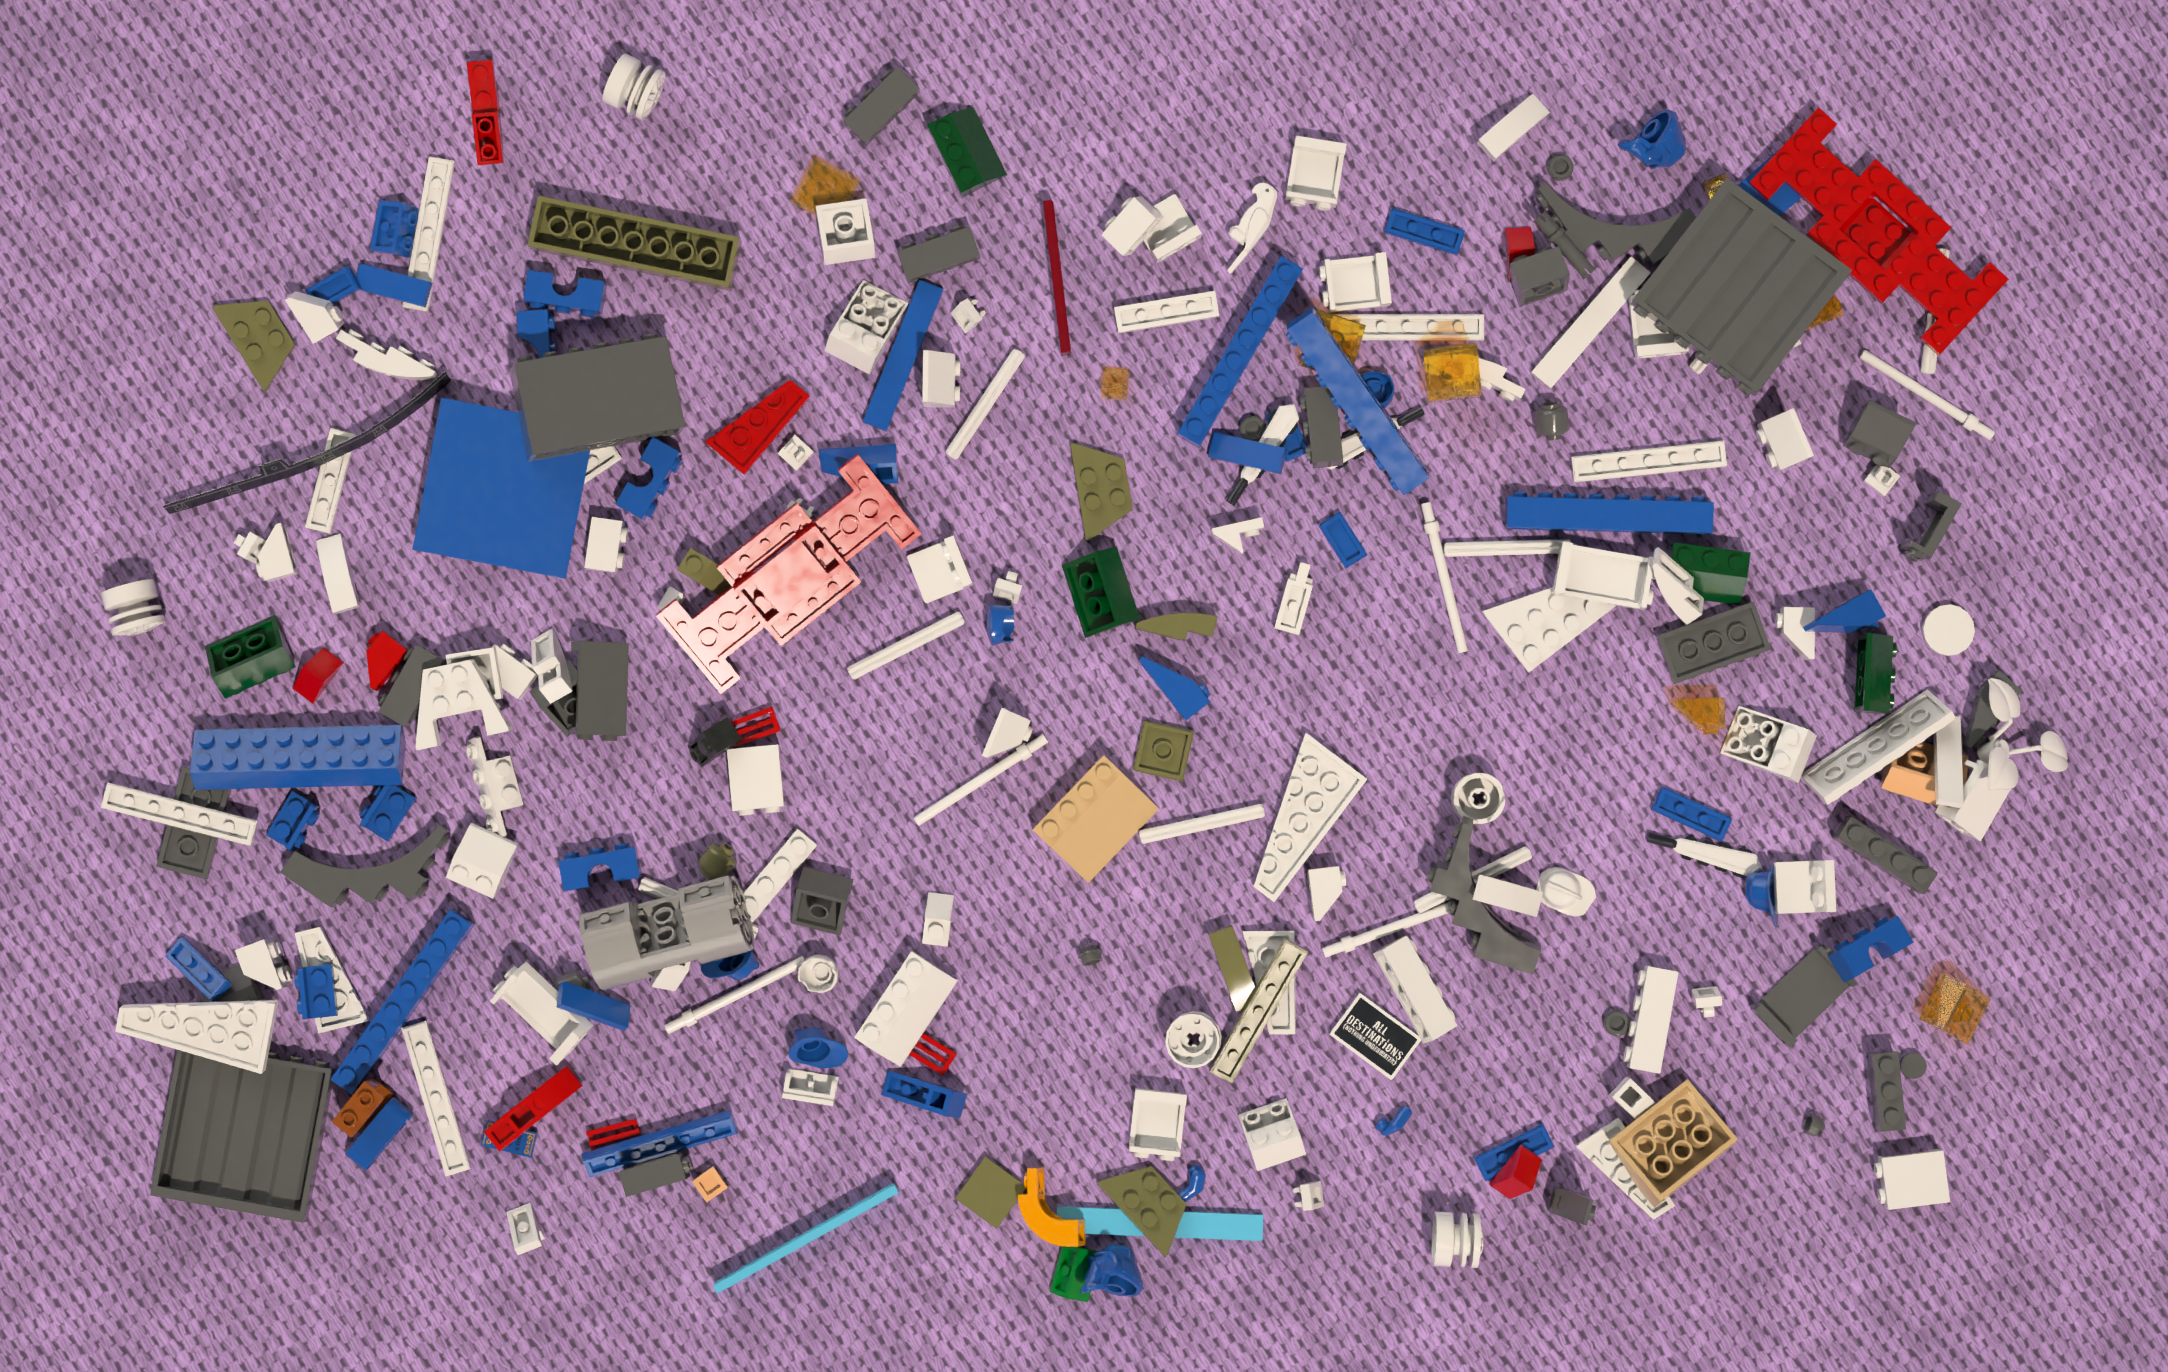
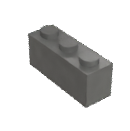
(881, 105)
(938, 253)
(1322, 428)
(404, 697)
(1886, 1091)

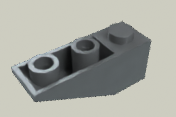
(1981, 714)
(1571, 1205)

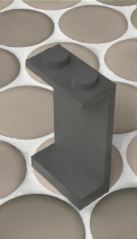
(601, 689)
(1801, 996)

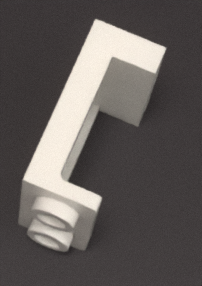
(1315, 172)
(1356, 283)
(1648, 340)
(755, 779)
(1979, 804)
(1157, 1123)
(1912, 1179)

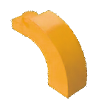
(1042, 1219)

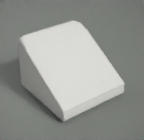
(669, 596)

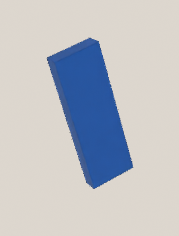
(1424, 231)
(393, 285)
(1247, 453)
(1691, 814)
(198, 969)
(593, 1006)
(1493, 1160)

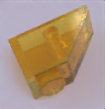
(1702, 713)

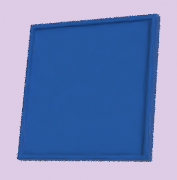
(490, 501)

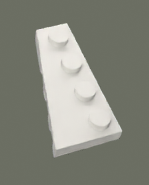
(1261, 950)
(316, 951)
(1601, 1153)

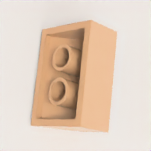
(1915, 774)

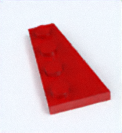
(757, 428)

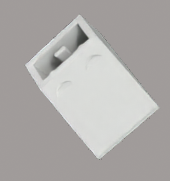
(865, 327)
(1769, 744)

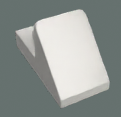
(1231, 533)
(938, 919)
(524, 1229)

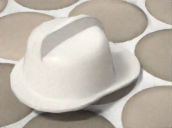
(1566, 891)

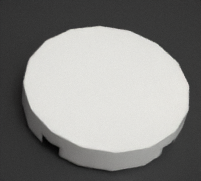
(1948, 630)

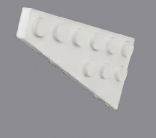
(1542, 624)
(1312, 802)
(221, 1031)

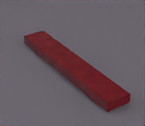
(1057, 280)

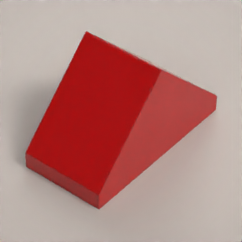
(1518, 243)
(317, 675)
(1517, 1174)

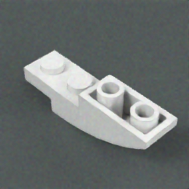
(395, 362)
(1492, 377)

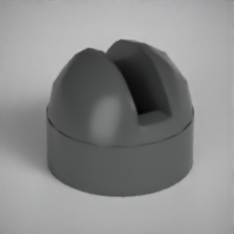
(1814, 1125)

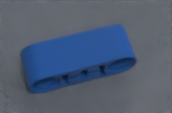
(379, 1133)

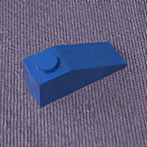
(1850, 617)
(1181, 691)
(924, 1094)

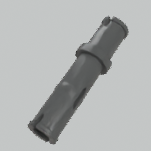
(1568, 249)

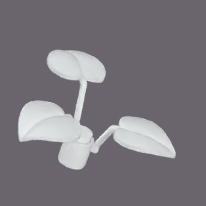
(1996, 752)

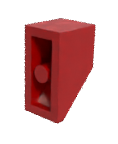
(383, 658)

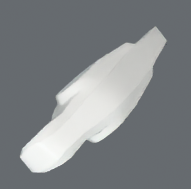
(1254, 222)

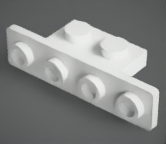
(496, 785)

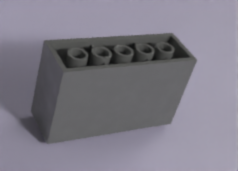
(596, 397)

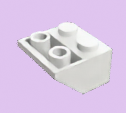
(264, 963)
(1272, 1134)

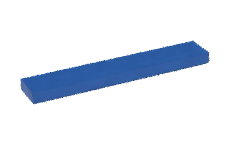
(903, 355)
(659, 1143)

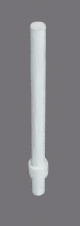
(1969, 421)
(1432, 528)
(1023, 752)
(1349, 943)
(690, 1017)

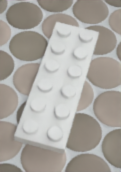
(1877, 746)

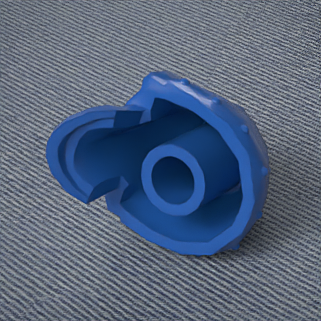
(1659, 141)
(1114, 1272)

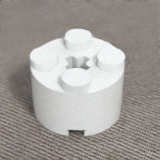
(1492, 796)

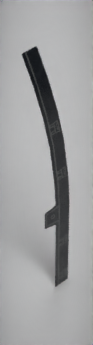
(280, 469)

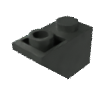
(713, 742)

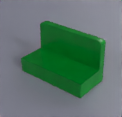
(1070, 1273)

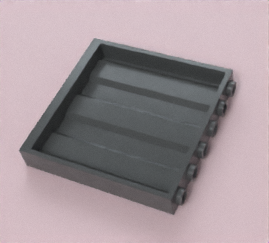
(1740, 287)
(244, 1135)

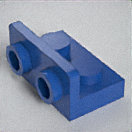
(394, 228)
(387, 810)
(293, 821)
(316, 991)

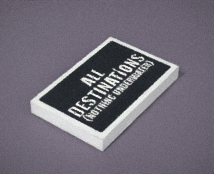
(1375, 1036)

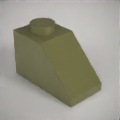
(704, 572)

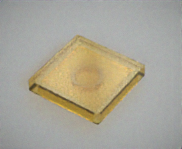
(823, 186)

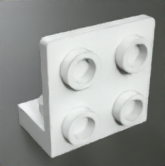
(1173, 231)
(939, 570)
(1804, 886)

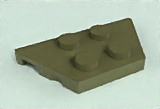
(258, 337)
(1101, 488)
(1148, 1204)

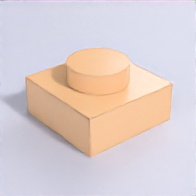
(710, 1184)

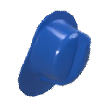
(1761, 892)
(735, 967)
(815, 1049)

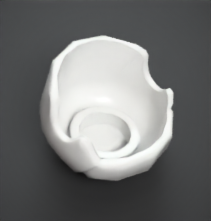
(818, 973)

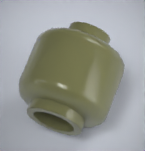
(717, 861)

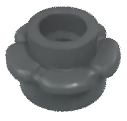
(1090, 955)

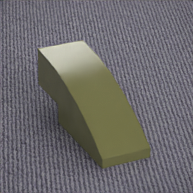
(1178, 625)
(1232, 966)

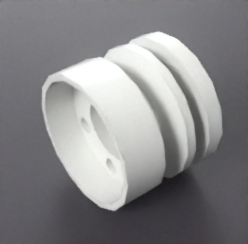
(630, 85)
(133, 607)
(1178, 1040)
(1456, 1239)

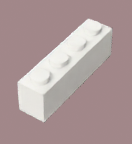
(1415, 989)
(1652, 1019)

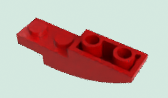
(486, 112)
(533, 1108)

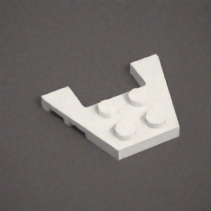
(454, 691)

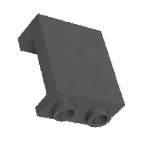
(1946, 511)

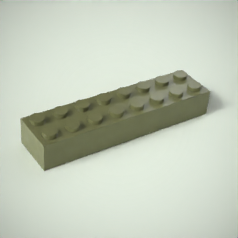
(634, 243)

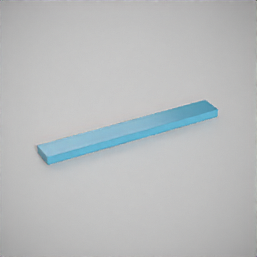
(1192, 1224)
(806, 1237)

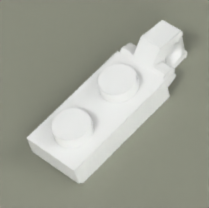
(1294, 601)

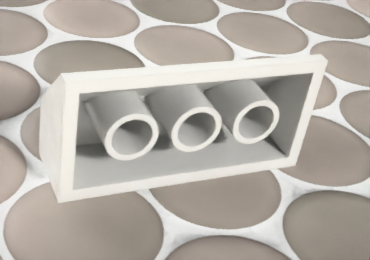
(906, 1009)

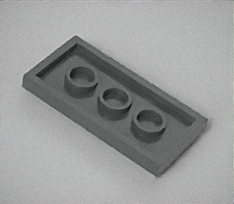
(1713, 642)
(189, 850)

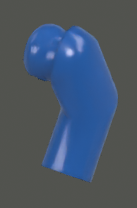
(1396, 1124)
(1196, 1183)

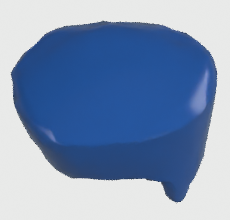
(1381, 386)
(1000, 624)

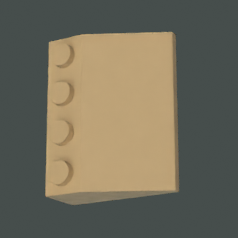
(1095, 819)
(1672, 1143)

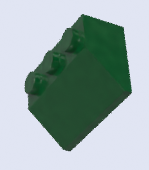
(966, 150)
(1717, 572)
(1100, 591)
(249, 657)
(1874, 673)

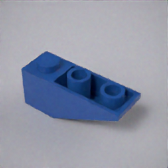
(879, 458)

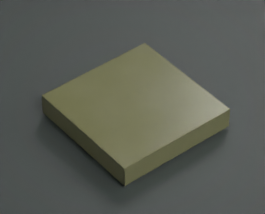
(1163, 751)
(990, 1192)

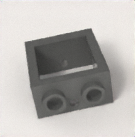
(656, 1173)

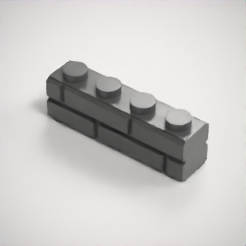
(1885, 855)

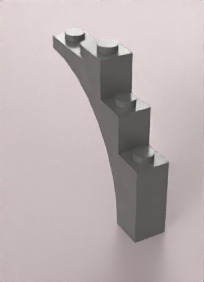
(1652, 240)
(403, 874)
(1495, 939)

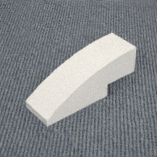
(1512, 127)
(337, 574)
(1677, 587)
(550, 666)
(1507, 895)

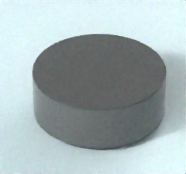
(1560, 167)
(1251, 428)
(1616, 1023)
(1913, 1065)

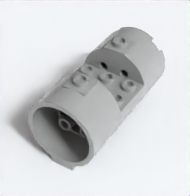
(637, 939)

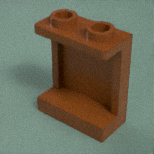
(363, 1107)

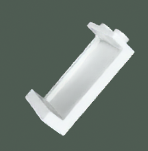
(1603, 576)
(536, 1003)

